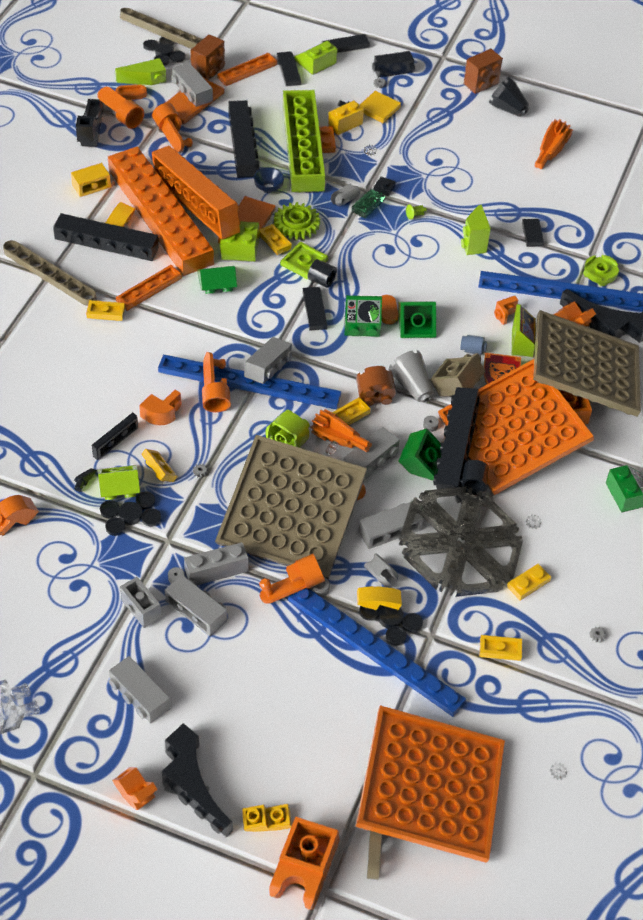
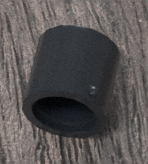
(322, 273)
(475, 476)

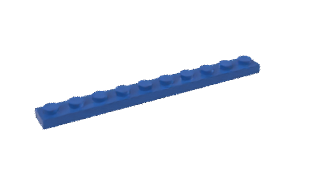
(554, 290)
(235, 379)
(378, 651)

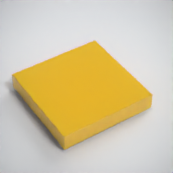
(380, 106)

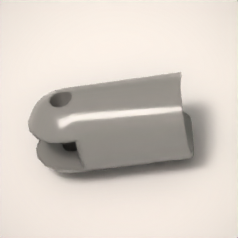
(345, 195)
(381, 570)

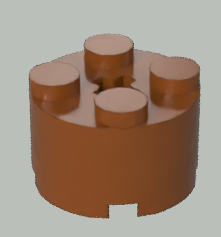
(376, 385)

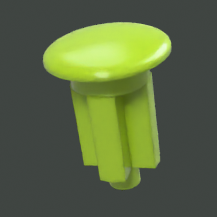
(412, 211)

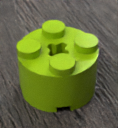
(289, 429)

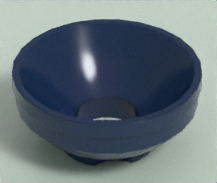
(268, 176)

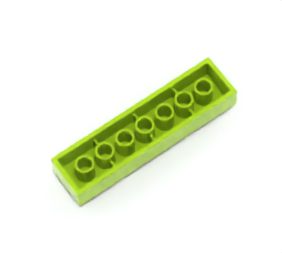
(303, 141)

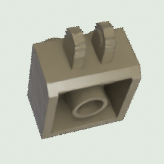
(458, 372)

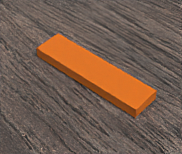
(247, 69)
(149, 287)

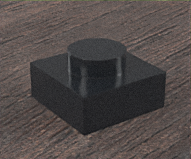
(384, 186)

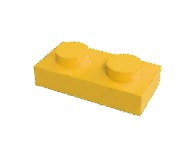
(275, 239)
(105, 310)
(353, 411)
(159, 465)
(528, 582)
(500, 647)

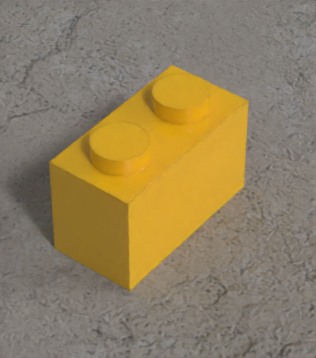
(346, 117)
(90, 179)

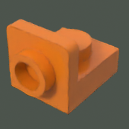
(504, 308)

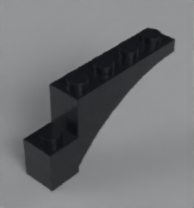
(89, 124)
(608, 320)
(186, 781)

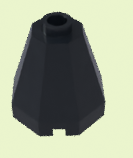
(510, 98)

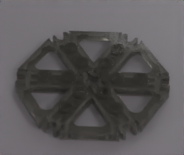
(446, 541)

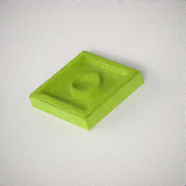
(301, 259)

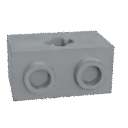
(140, 602)

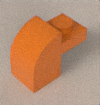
(573, 313)
(160, 411)
(16, 509)
(135, 788)

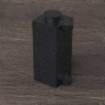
(393, 64)

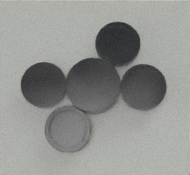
(164, 50)
(130, 513)
(392, 620)

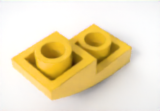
(121, 215)
(374, 596)
(266, 819)

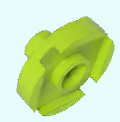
(602, 277)

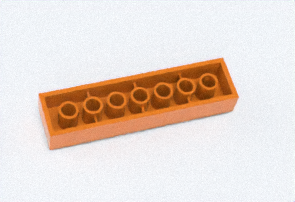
(197, 192)

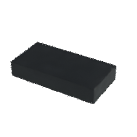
(532, 232)

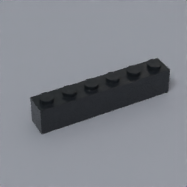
(243, 139)
(106, 237)
(458, 438)

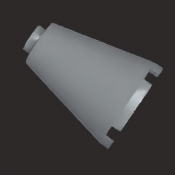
(413, 375)

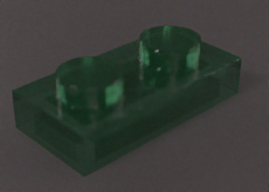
(368, 203)

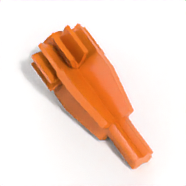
(553, 141)
(331, 427)

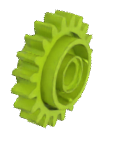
(297, 221)

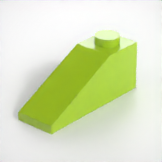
(142, 73)

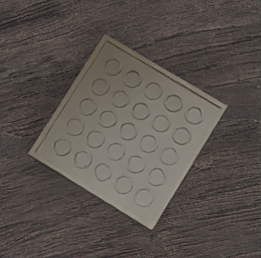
(587, 363)
(291, 504)

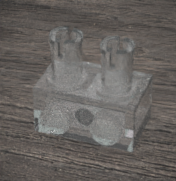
(10, 711)

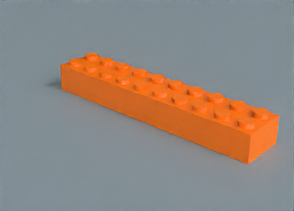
(161, 211)

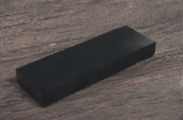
(350, 43)
(288, 68)
(314, 308)
(115, 436)

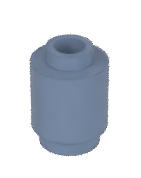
(473, 344)

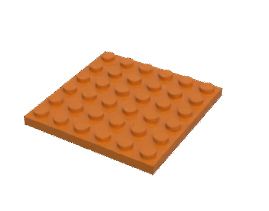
(522, 427)
(431, 784)

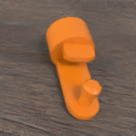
(126, 110)
(170, 123)
(214, 394)
(302, 575)

